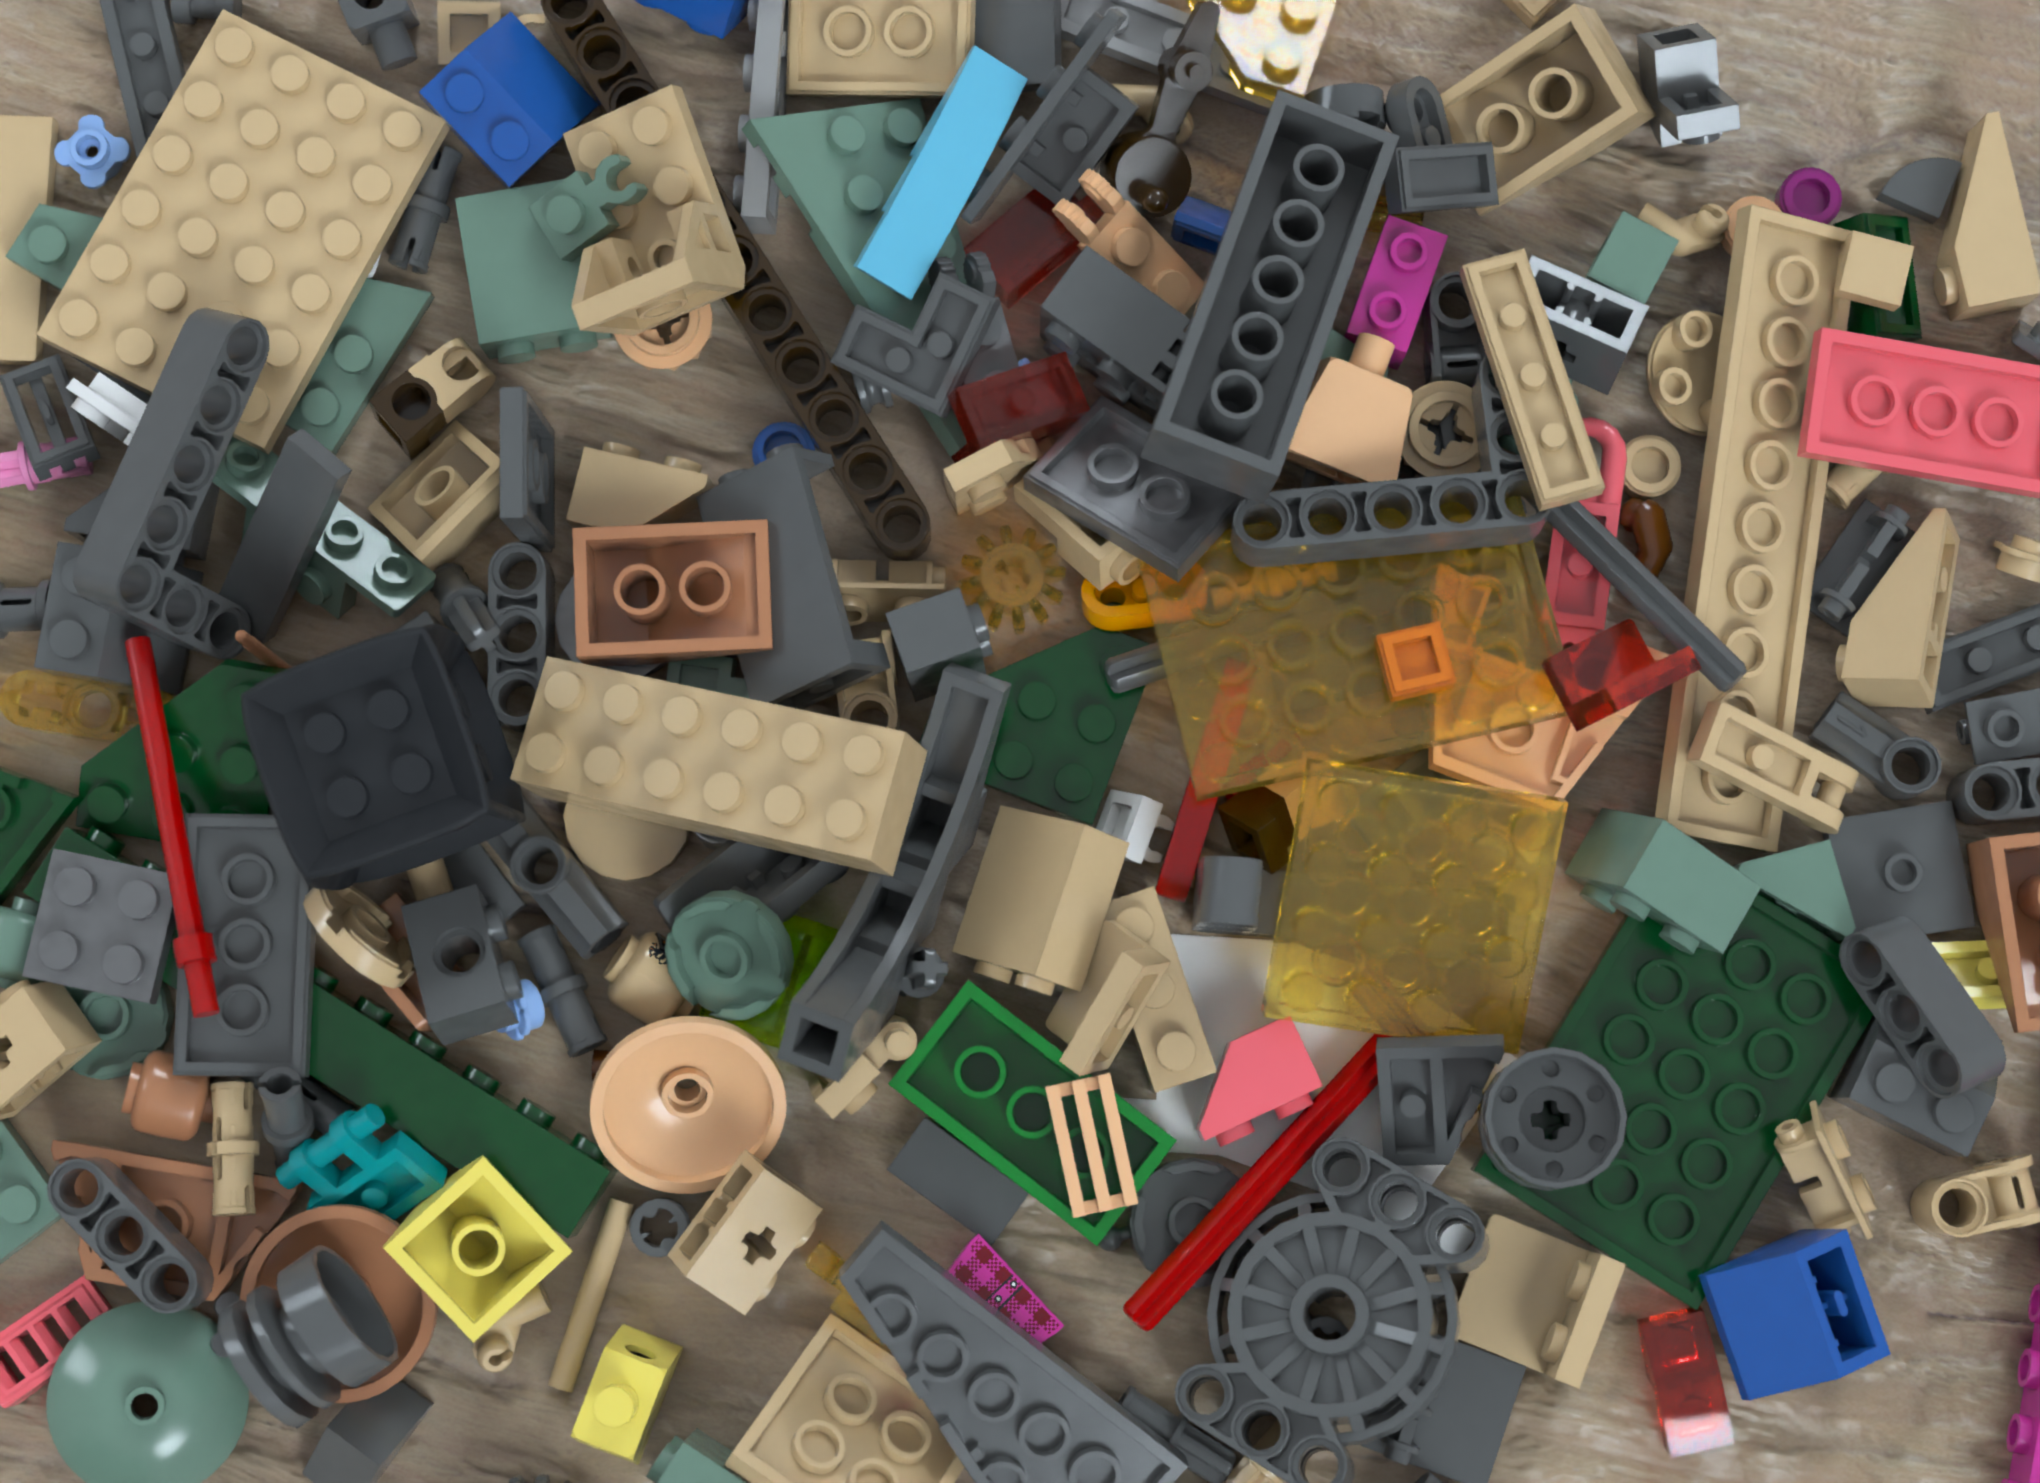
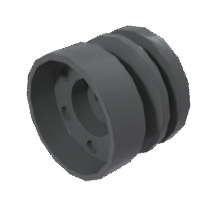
(1577, 1091)
(307, 1336)

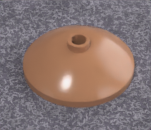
(359, 1239)

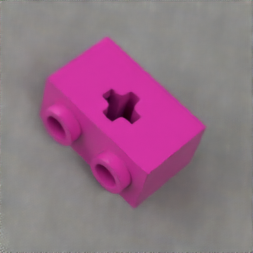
(1396, 284)

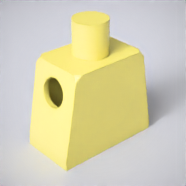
(626, 1393)

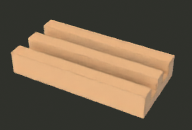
(1103, 1200)

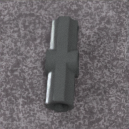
(571, 896)

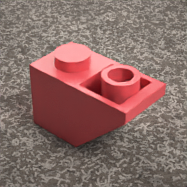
(1255, 1076)

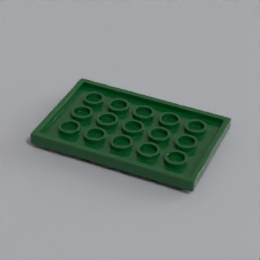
(1707, 1070)

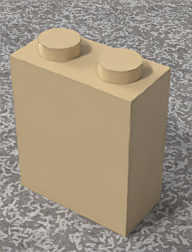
(1039, 900)

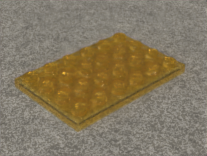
(1288, 663)

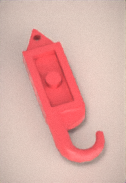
(1573, 584)

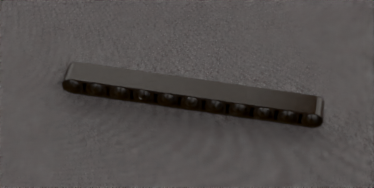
(776, 349)

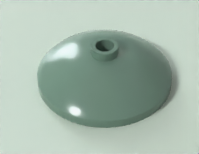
(152, 1353)

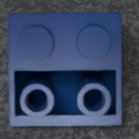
(1794, 1313)

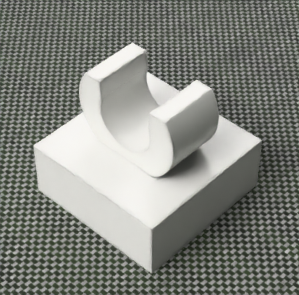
(1133, 820)

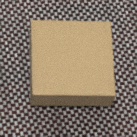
(1873, 270)

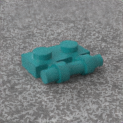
(383, 1175)

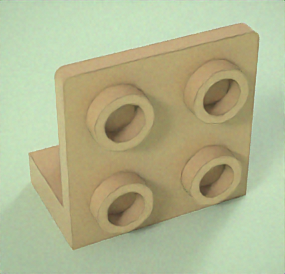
(1538, 1300)

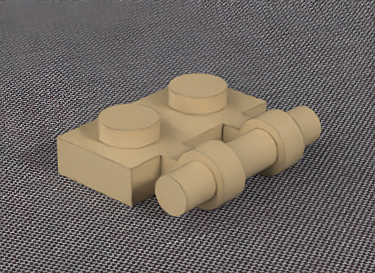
(894, 1042)

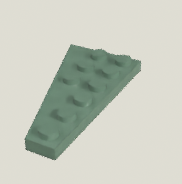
(840, 176)
(351, 367)

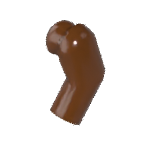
(1650, 531)

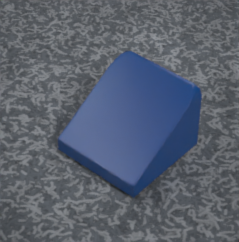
(1199, 224)

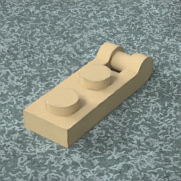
(1772, 765)

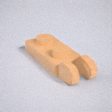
(1130, 243)

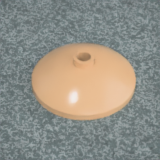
(692, 1135)

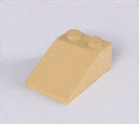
(1547, 102)

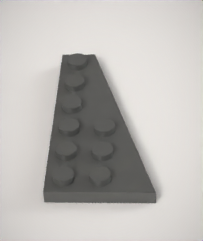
(992, 1386)

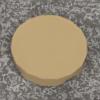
(622, 845)
(360, 934)

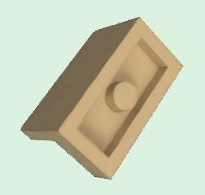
(1111, 999)

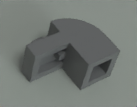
(1683, 86)

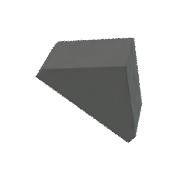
(367, 1436)

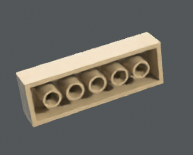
(720, 765)

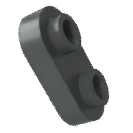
(1417, 113)

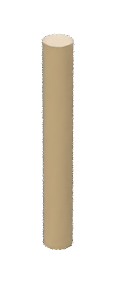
(591, 1294)

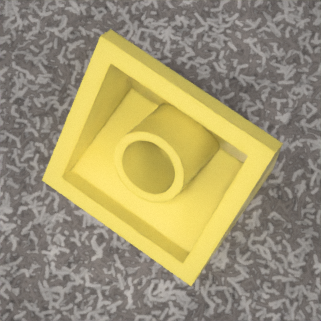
(476, 1247)

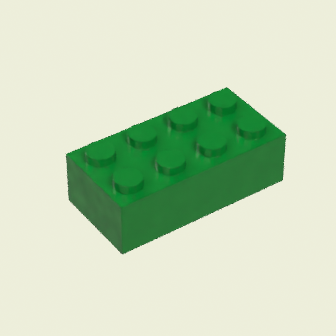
(986, 1084)

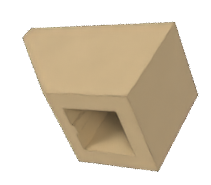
(624, 490)

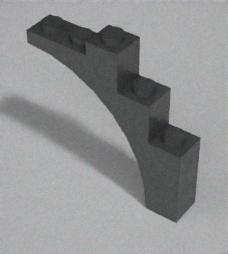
(865, 965)

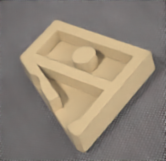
(985, 475)

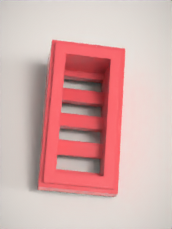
(15, 1391)

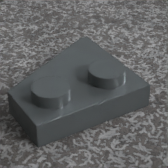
(1431, 1092)

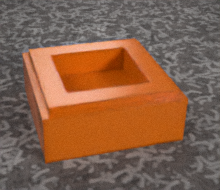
(1415, 661)

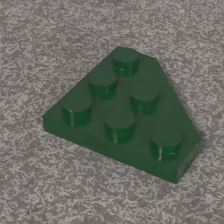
(1063, 725)
(208, 755)

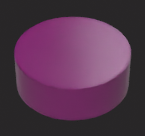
(1810, 195)

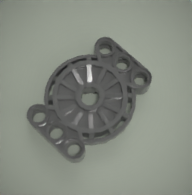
(1321, 1256)

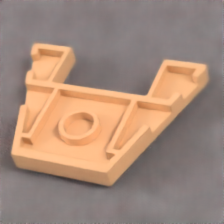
(1530, 758)

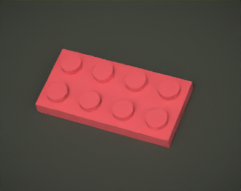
(1922, 412)

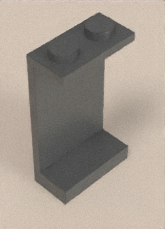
(810, 625)

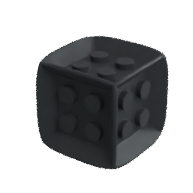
(381, 757)

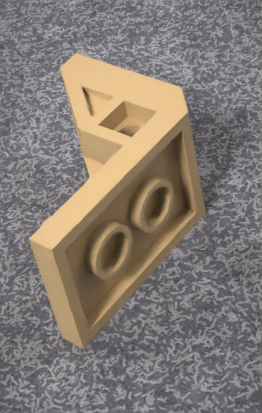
(671, 245)

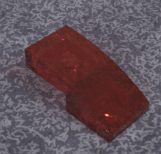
(1685, 1381)

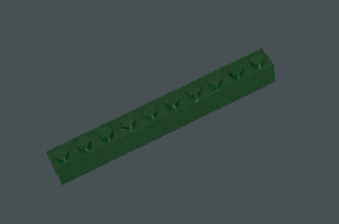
(417, 1089)

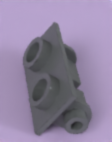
(1858, 562)
(2002, 726)

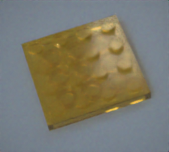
(1412, 904)

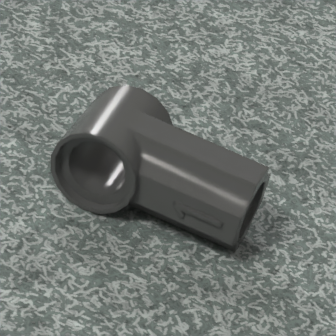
(1870, 744)

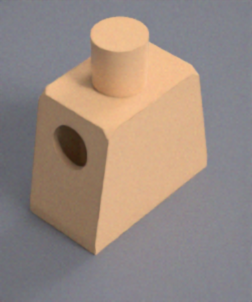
(1354, 417)

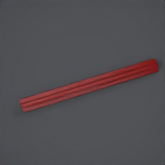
(1254, 1189)

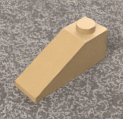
(1986, 244)
(1902, 624)

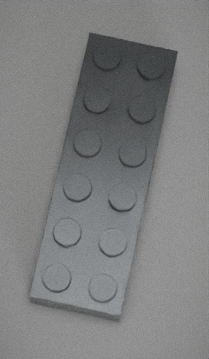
(1270, 298)

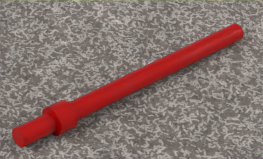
(193, 947)

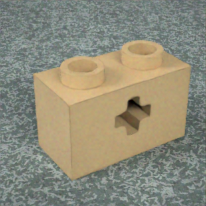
(39, 1041)
(715, 1245)

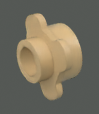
(2020, 557)

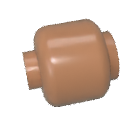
(164, 1102)

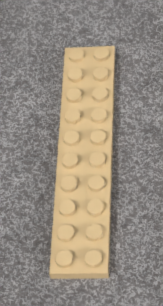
(1755, 512)

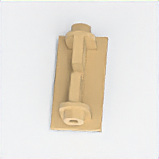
(870, 599)
(1820, 1150)

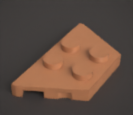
(185, 1197)

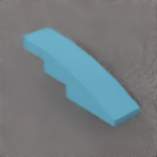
(941, 172)

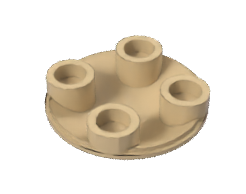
(1684, 368)

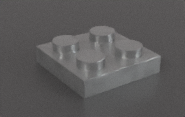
(102, 927)

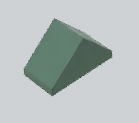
(1805, 885)

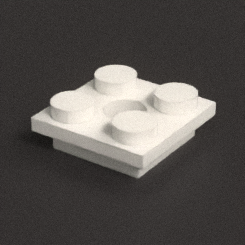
(108, 406)

